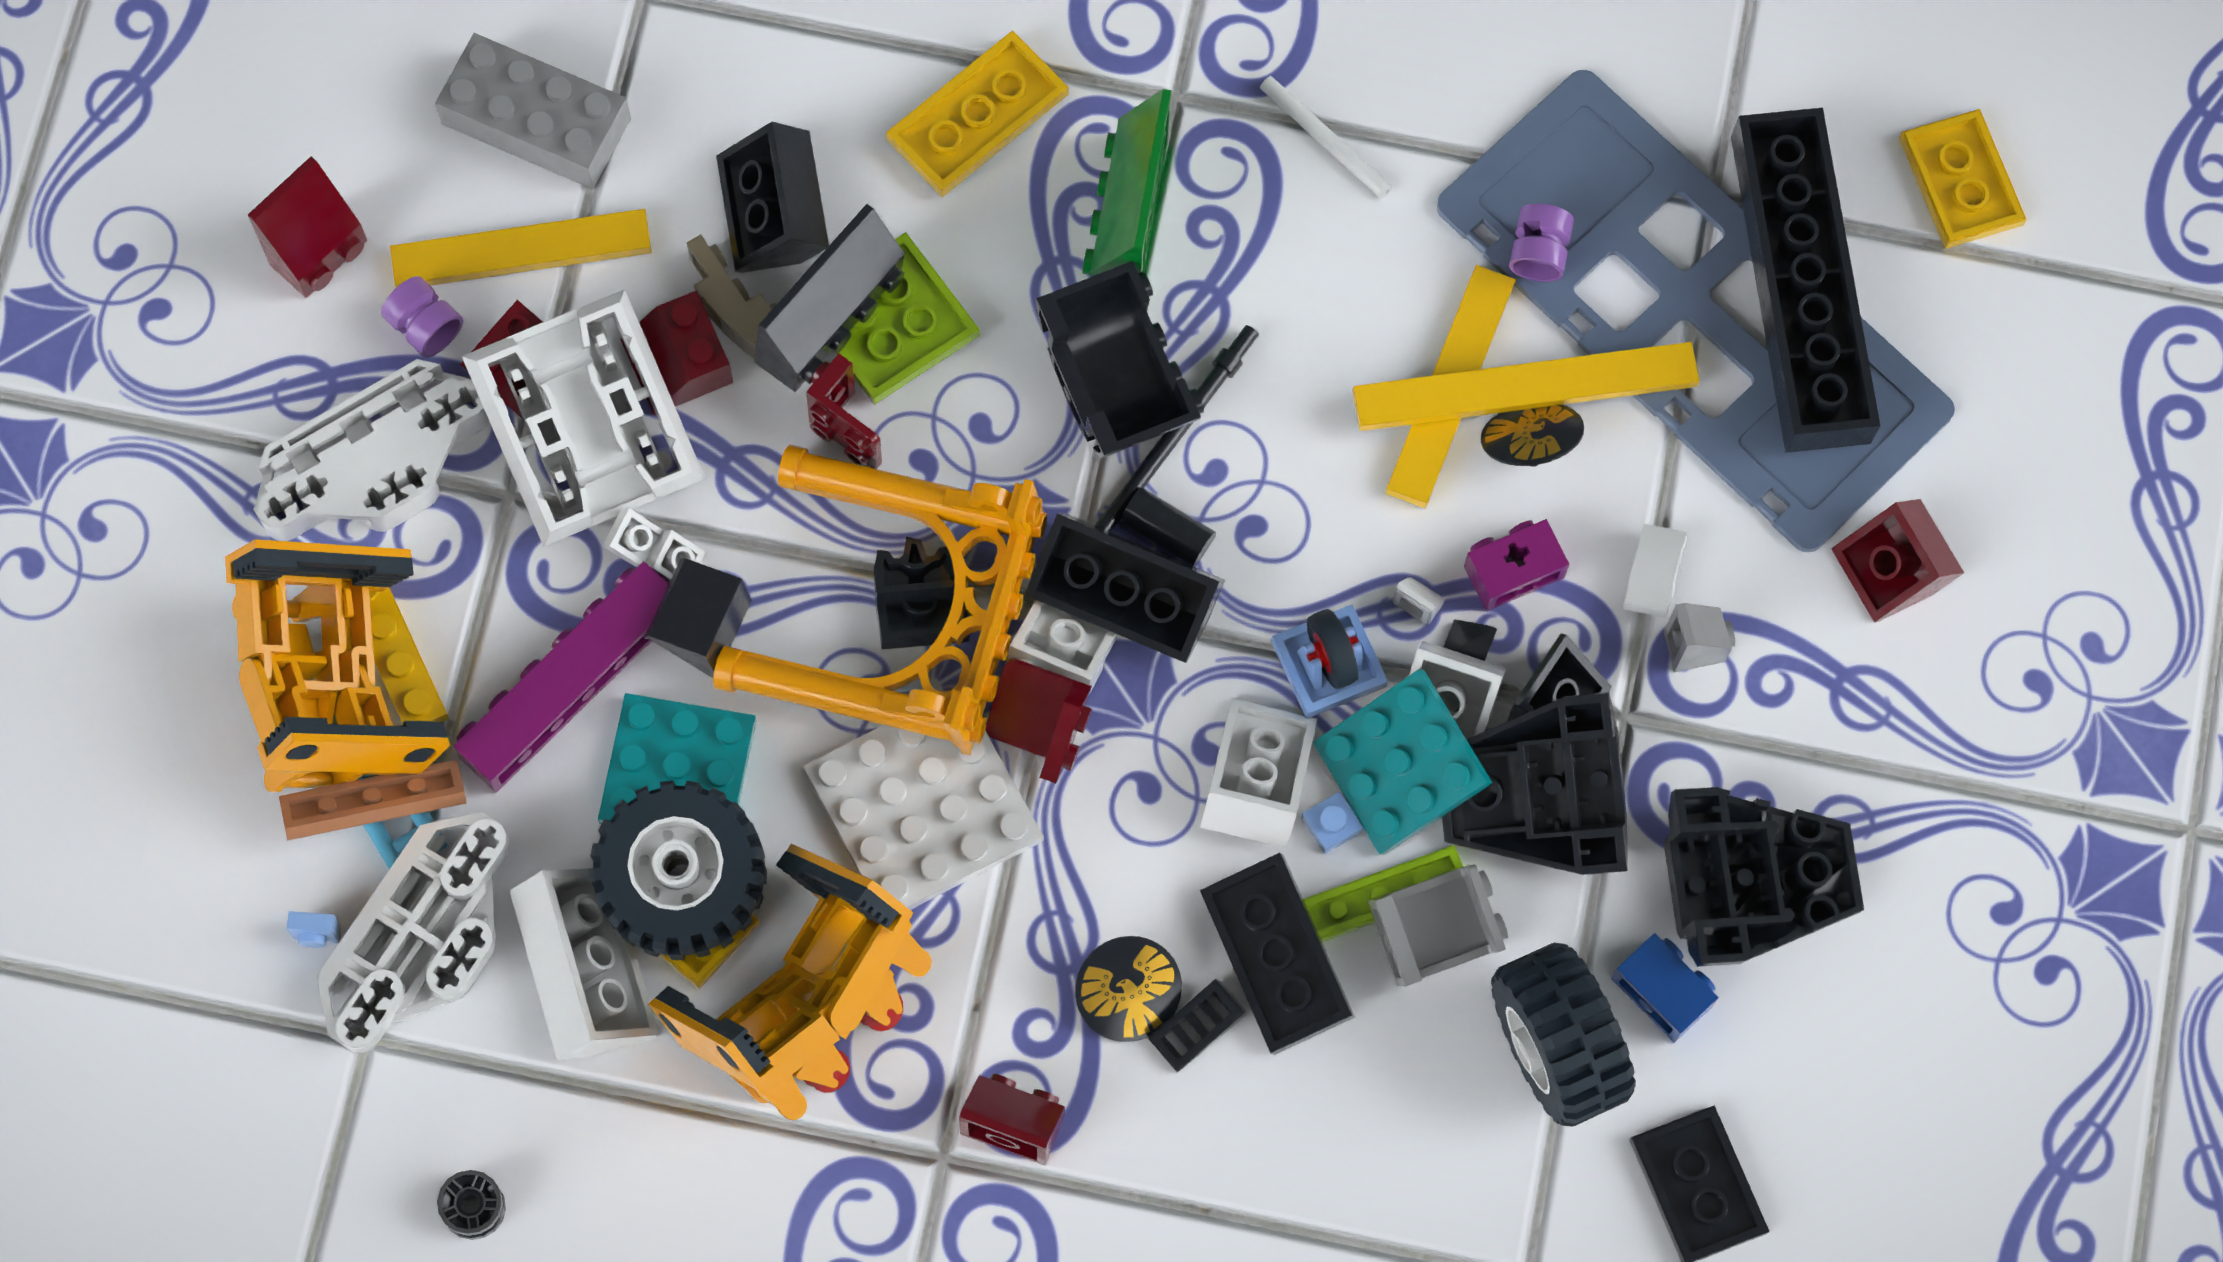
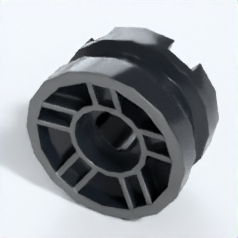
(467, 1186)

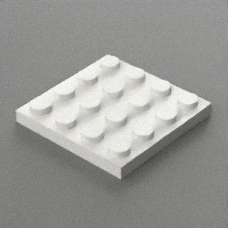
(921, 810)

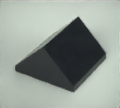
(699, 614)
(1560, 674)

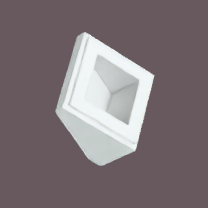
(1417, 600)

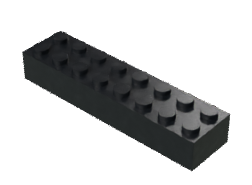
(1804, 280)

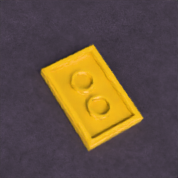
(1962, 178)

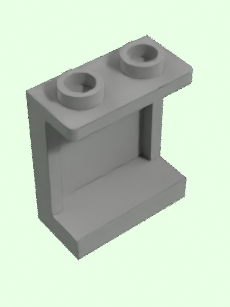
(1438, 924)

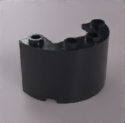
(1115, 361)

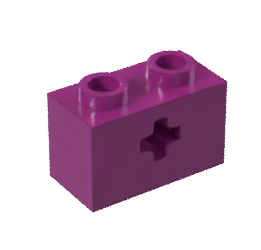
(1504, 582)

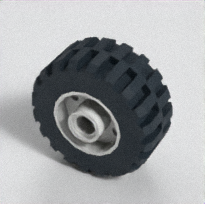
(687, 910)
(1563, 1034)

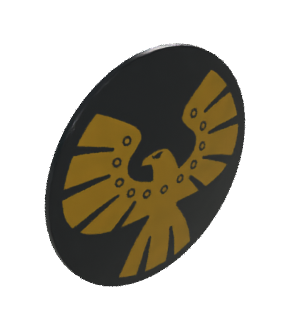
(1532, 435)
(1128, 988)

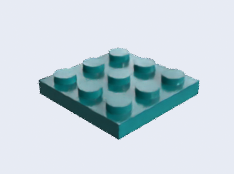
(676, 743)
(1402, 762)

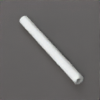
(1326, 137)

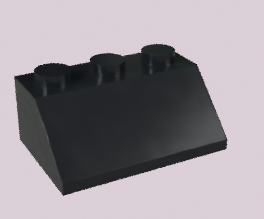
(772, 199)

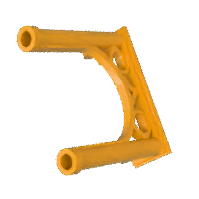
(929, 712)

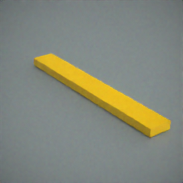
(1525, 386)

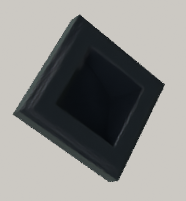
(1470, 638)

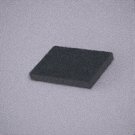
(1699, 1185)

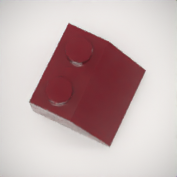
(685, 349)
(1897, 559)
(1012, 1118)

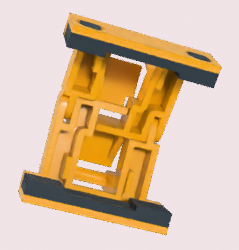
(278, 666)
(801, 1010)

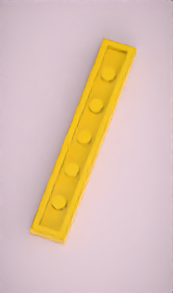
(523, 248)
(1462, 351)

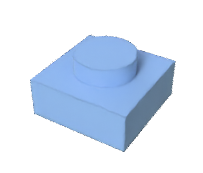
(1332, 822)
(313, 928)

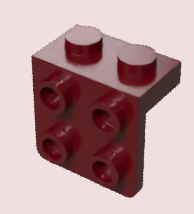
(825, 402)
(1040, 714)

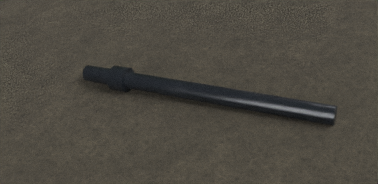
(1225, 365)

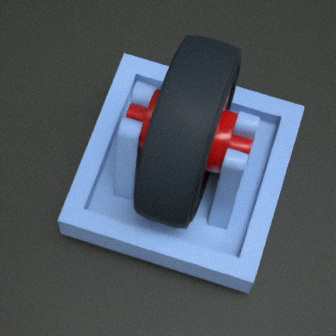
(1329, 660)

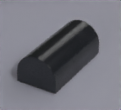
(1166, 528)

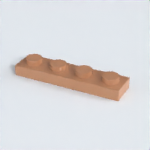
(371, 800)

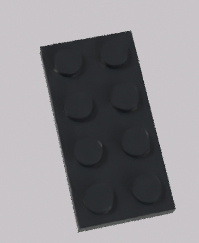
(1277, 953)

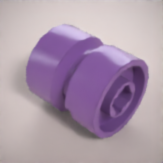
(1541, 242)
(426, 321)

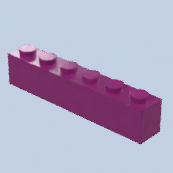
(564, 680)

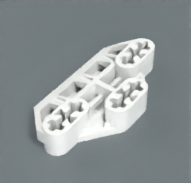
(376, 461)
(425, 931)

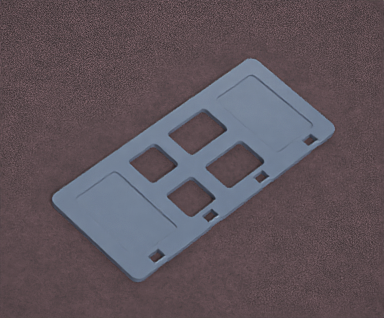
(1612, 174)

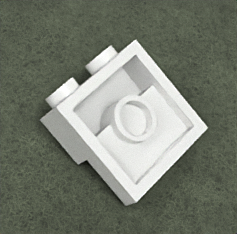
(1062, 644)

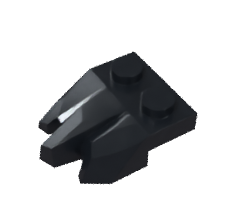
(913, 595)

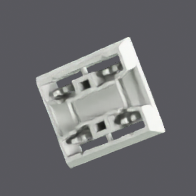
(583, 417)

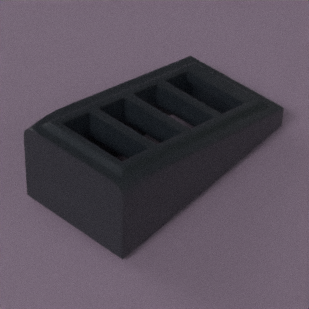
(1229, 1002)

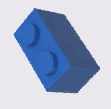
(1665, 986)

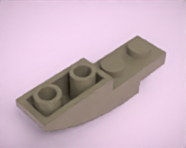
(726, 299)

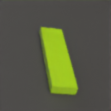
(1347, 906)

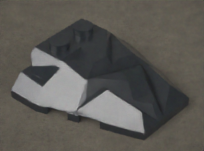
(1754, 874)

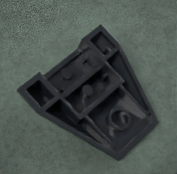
(1551, 790)

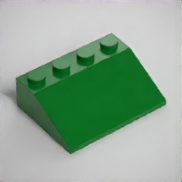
(1130, 187)

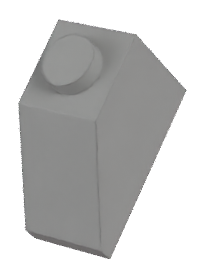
(1698, 636)

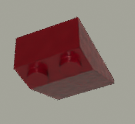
(307, 229)

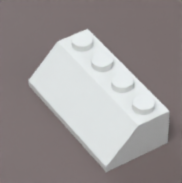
(581, 966)

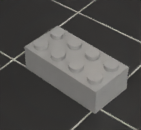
(533, 110)

